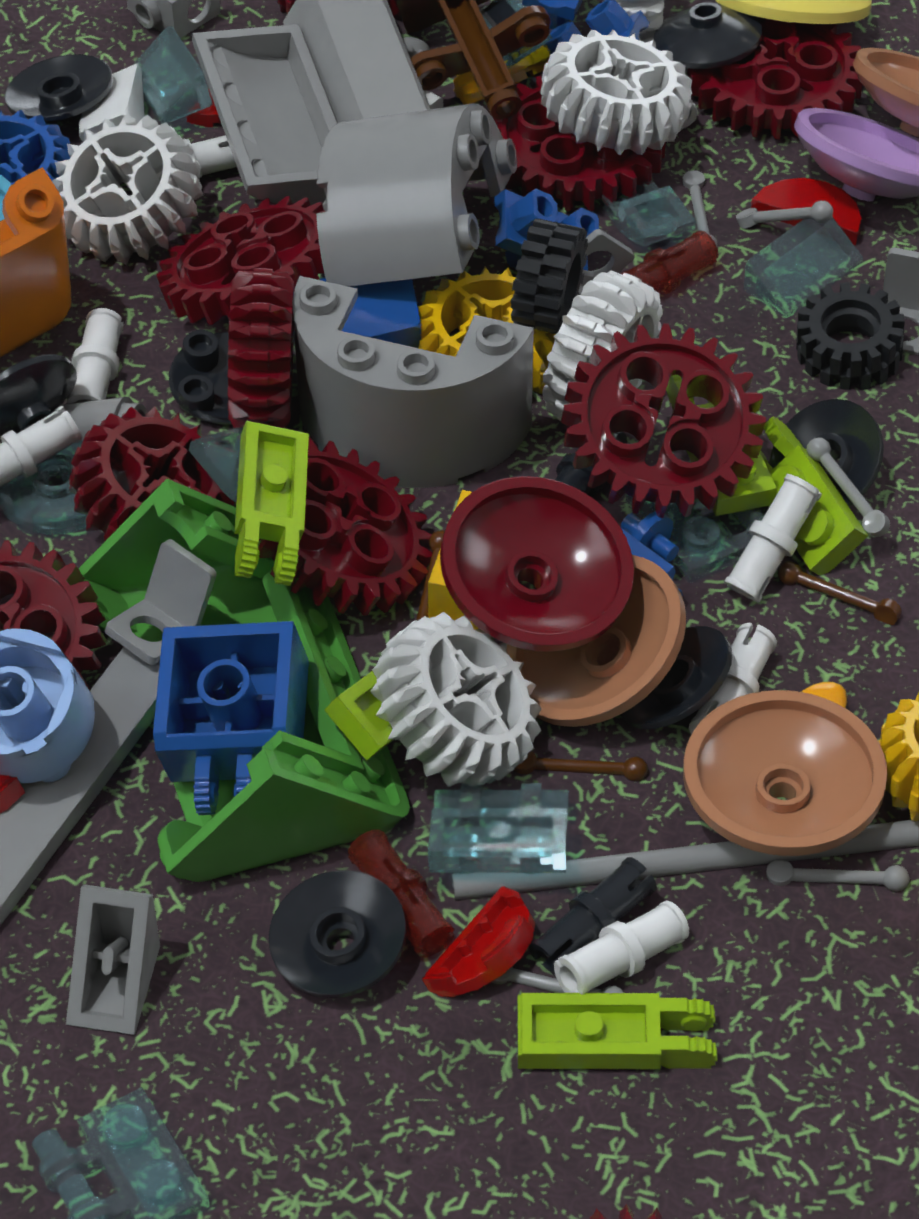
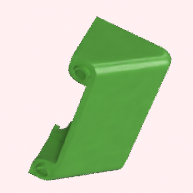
(301, 790)

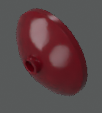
(541, 536)

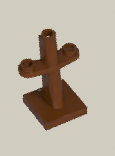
(477, 47)

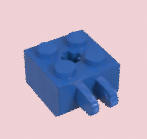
(224, 699)

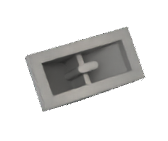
(112, 959)

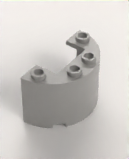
(399, 196)
(409, 406)

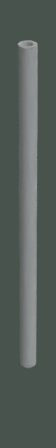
(675, 861)

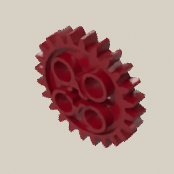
(788, 72)
(564, 167)
(270, 236)
(719, 436)
(357, 535)
(49, 600)

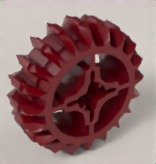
(260, 348)
(128, 461)

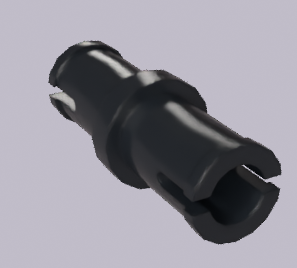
(594, 911)

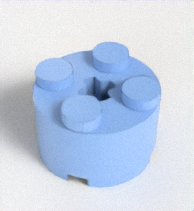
(42, 708)

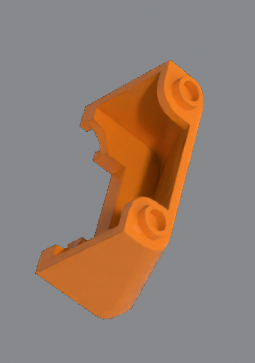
(32, 261)

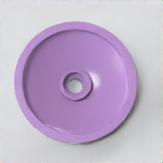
(861, 153)

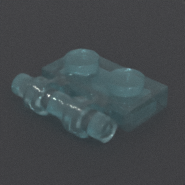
(499, 830)
(136, 1157)

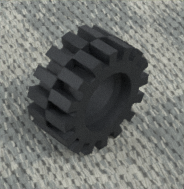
(548, 274)
(855, 313)

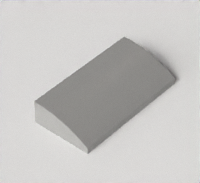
(268, 107)

